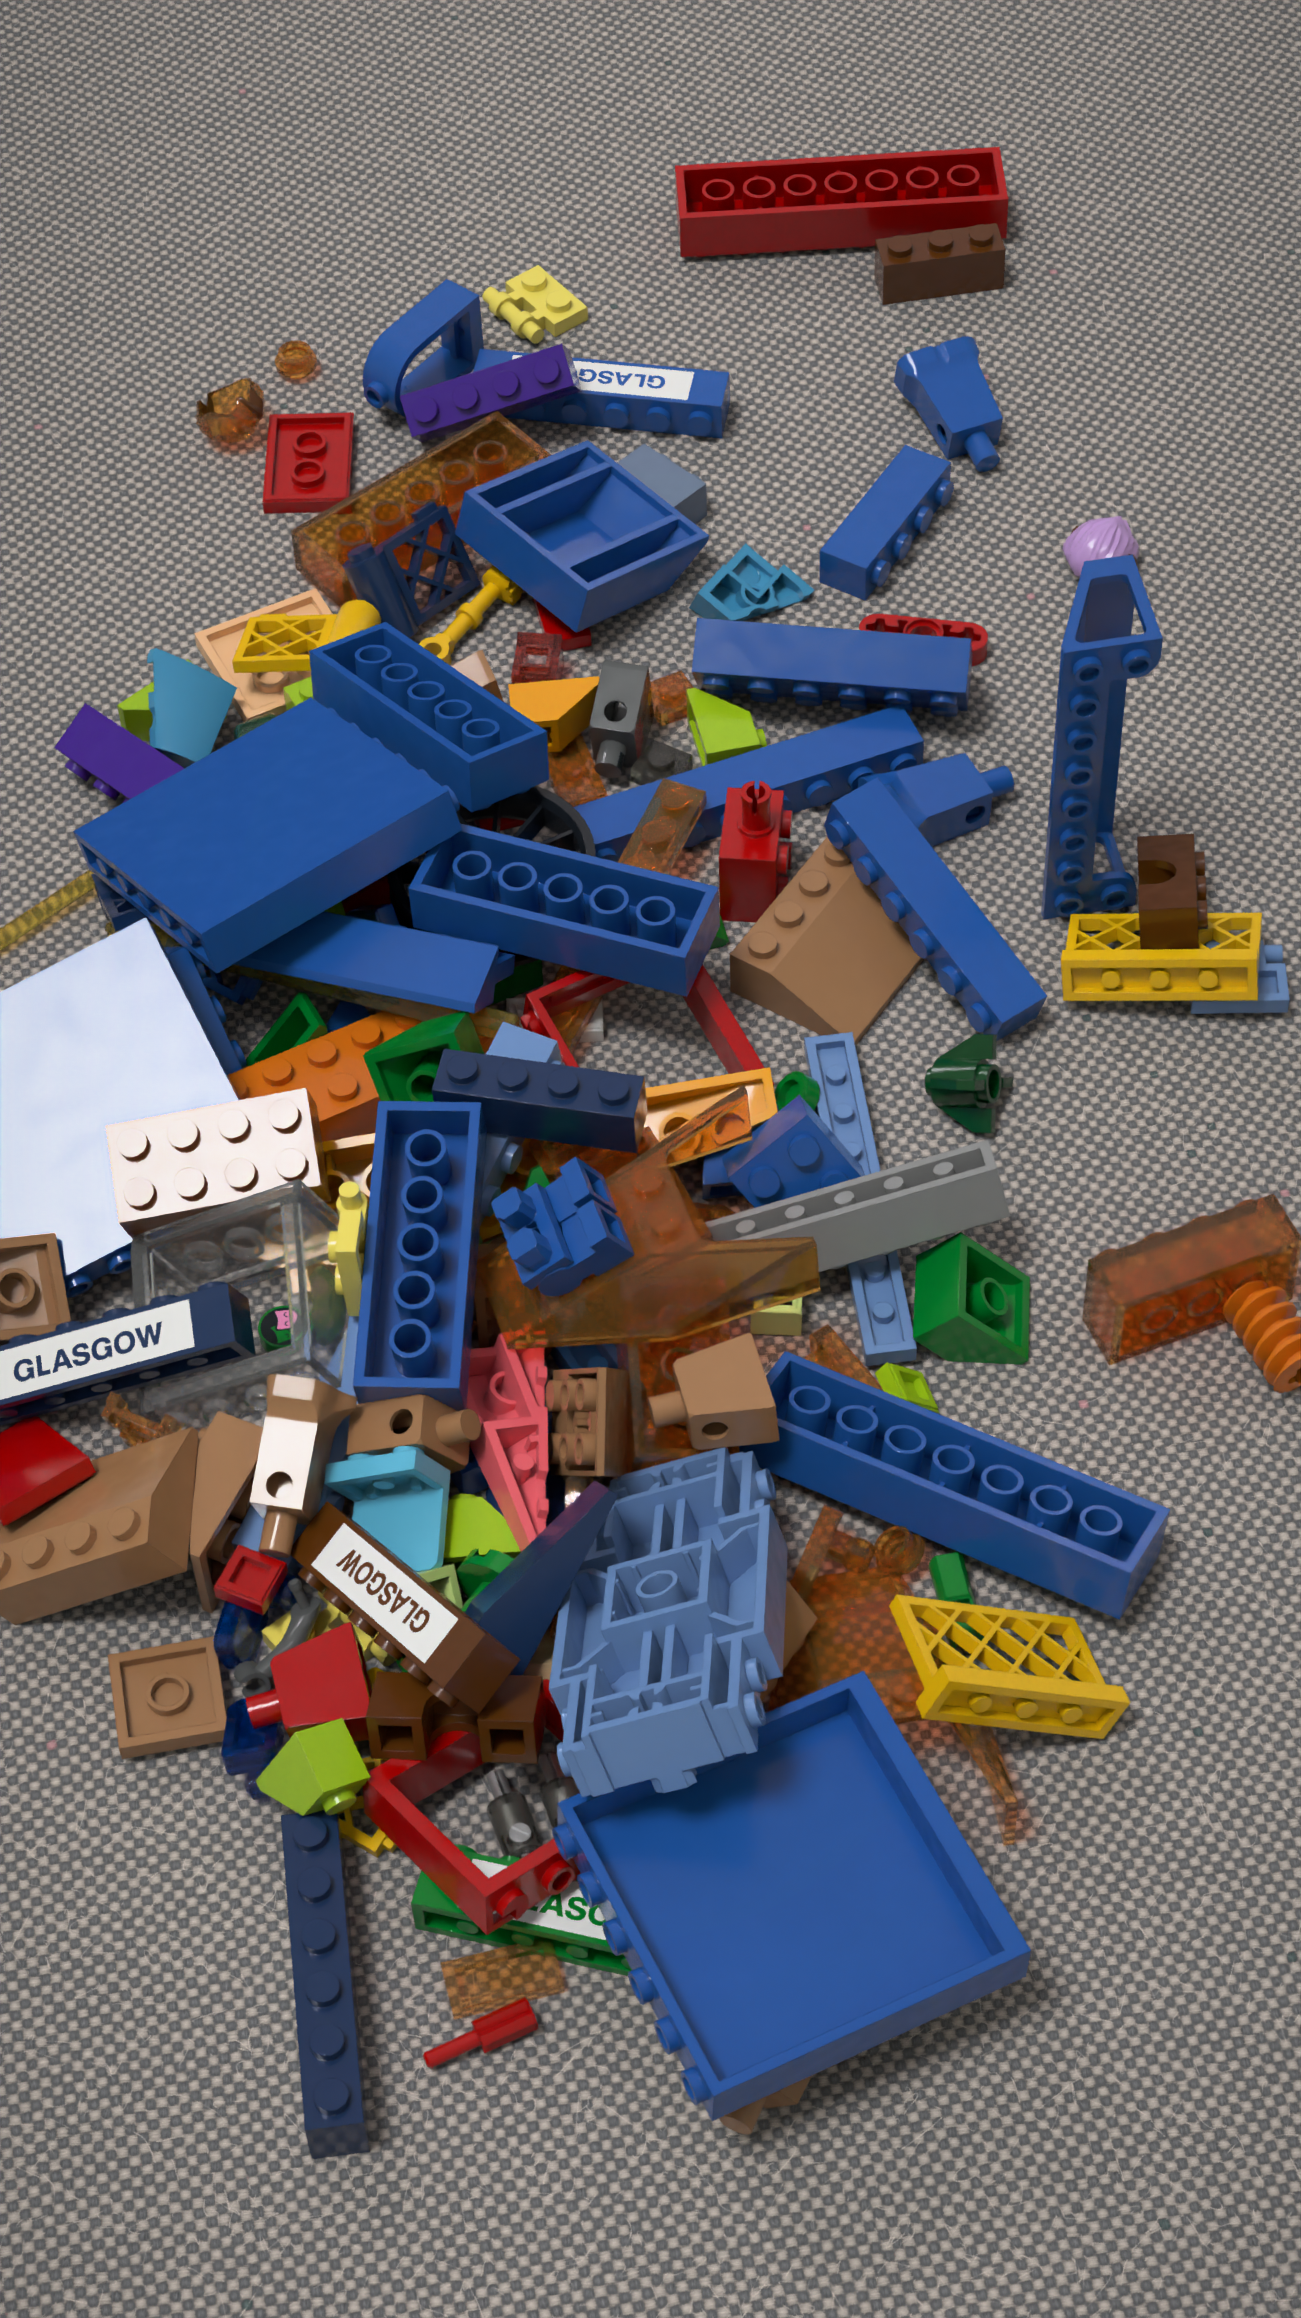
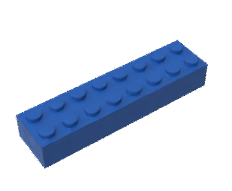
(960, 1486)

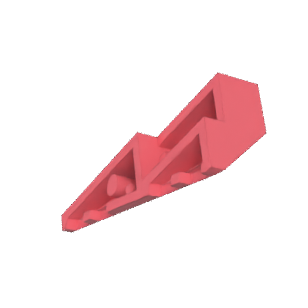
(512, 1447)

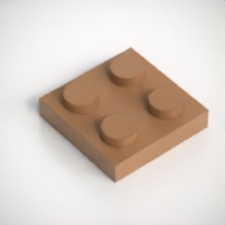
(167, 1697)

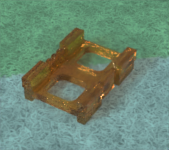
(133, 1427)

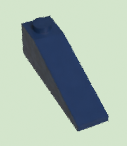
(530, 1589)

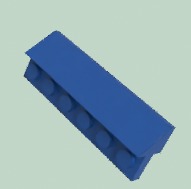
(388, 961)

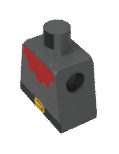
(615, 731)

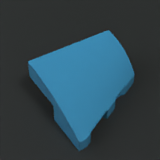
(749, 589)
(185, 707)

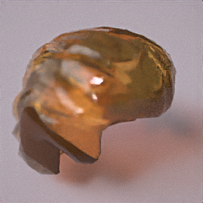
(231, 411)

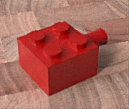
(753, 851)

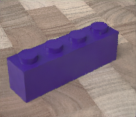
(499, 388)
(112, 755)

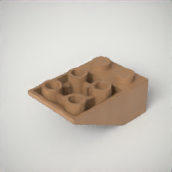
(588, 1421)

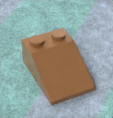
(31, 1286)
(220, 1497)

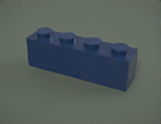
(547, 1099)

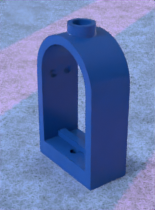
(444, 312)

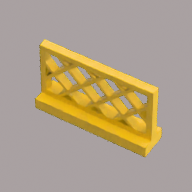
(1135, 974)
(1005, 1693)

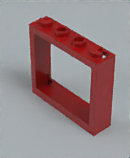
(703, 1000)
(390, 1804)

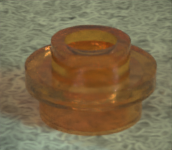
(295, 360)
(898, 1551)

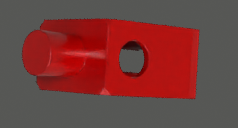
(317, 1685)

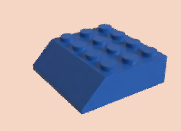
(579, 534)

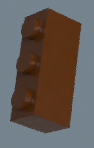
(939, 263)

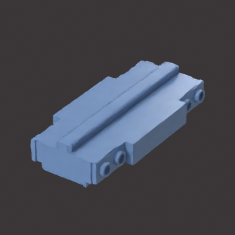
(672, 1626)

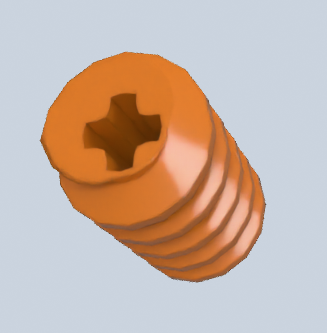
(1268, 1332)

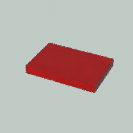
(308, 462)
(36, 1467)

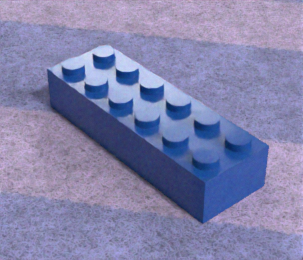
(832, 666)
(430, 715)
(567, 908)
(421, 1252)

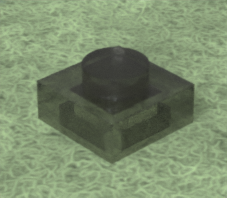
(659, 762)

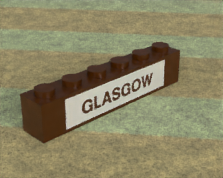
(403, 1608)

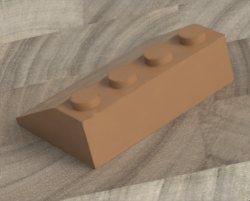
(824, 951)
(104, 1533)

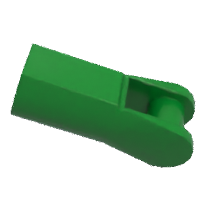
(952, 1584)

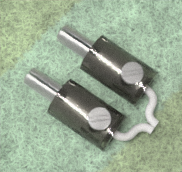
(512, 1815)

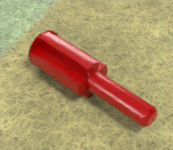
(488, 2032)

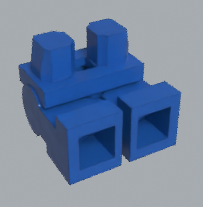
(562, 1229)

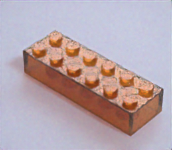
(385, 506)

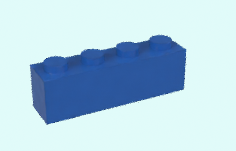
(885, 522)

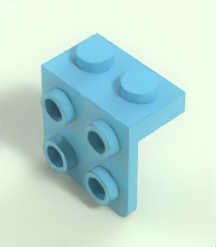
(398, 1501)

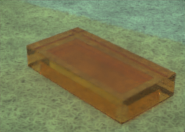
(501, 1977)

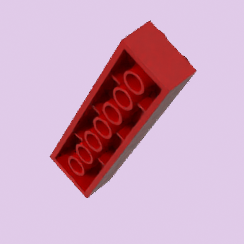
(836, 200)

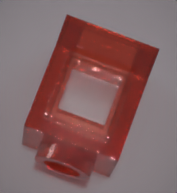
(537, 658)

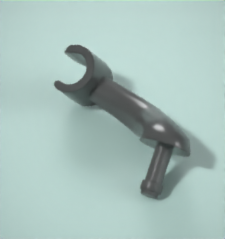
(302, 1621)

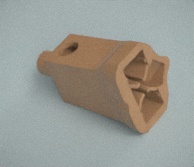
(294, 1455)

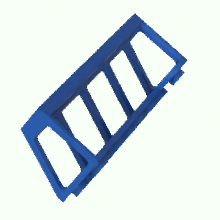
(1088, 733)

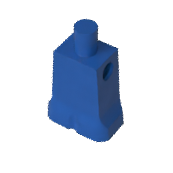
(953, 399)
(946, 795)

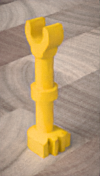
(470, 614)

